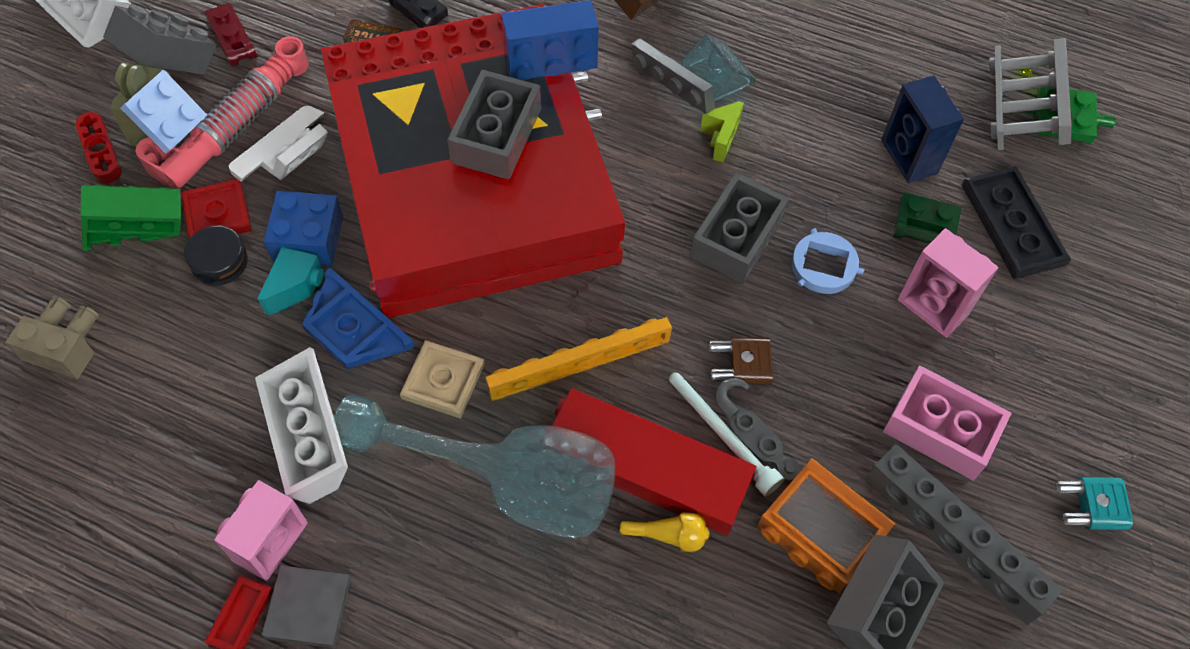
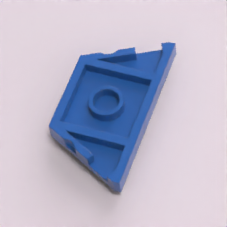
(351, 325)

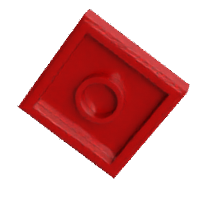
(216, 206)

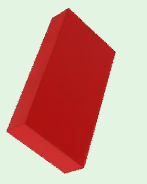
(239, 615)

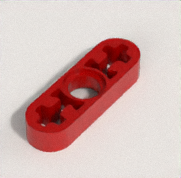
(95, 158)

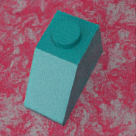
(290, 280)

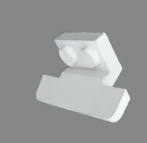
(284, 146)

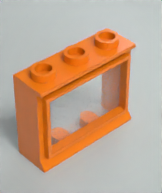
(823, 525)

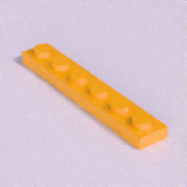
(578, 359)

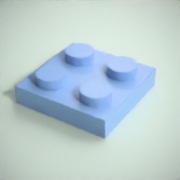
(163, 111)

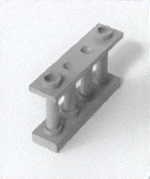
(1056, 102)

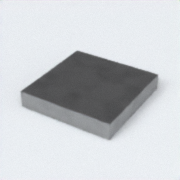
(307, 606)

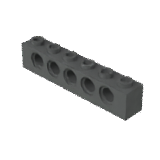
(963, 535)

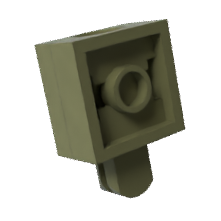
(130, 80)

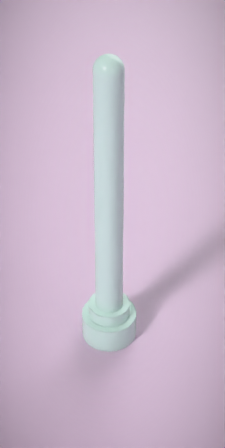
(766, 479)

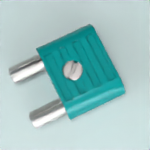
(1101, 501)

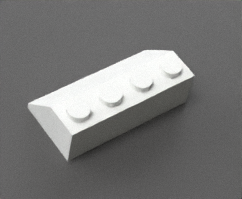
(83, 18)
(302, 428)

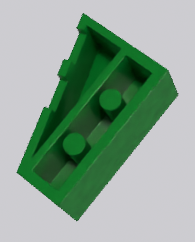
(128, 213)

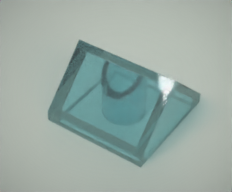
(718, 66)

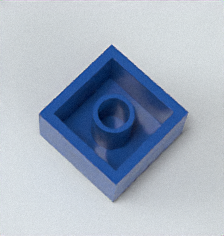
(304, 224)

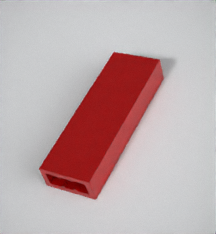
(660, 462)

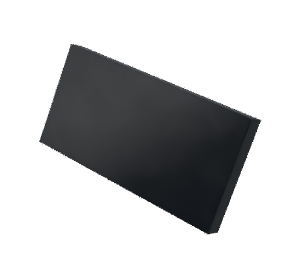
(1015, 222)

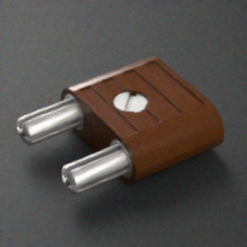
(749, 360)

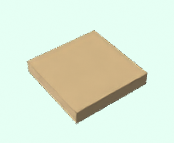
(442, 379)

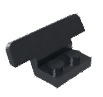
(421, 12)

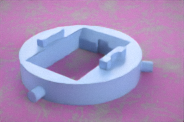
(829, 244)

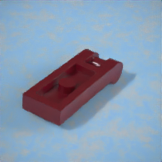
(230, 34)

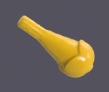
(683, 531)

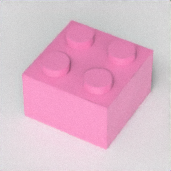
(261, 530)

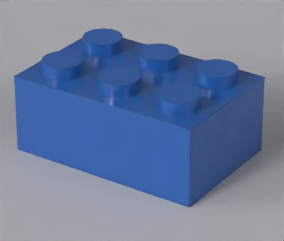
(550, 40)

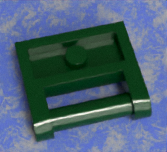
(925, 214)

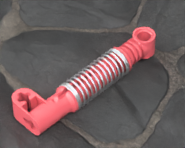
(210, 137)

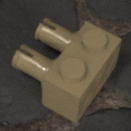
(51, 347)

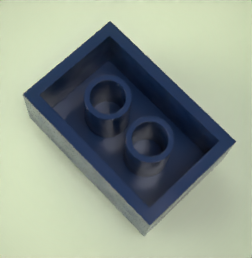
(921, 128)

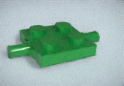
(1083, 115)

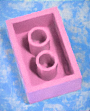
(947, 282)
(947, 423)

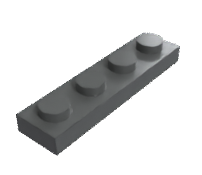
(673, 76)

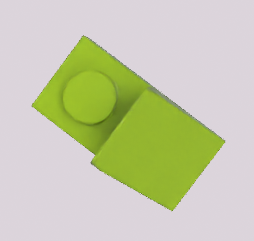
(722, 125)

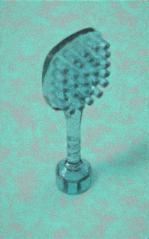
(537, 474)

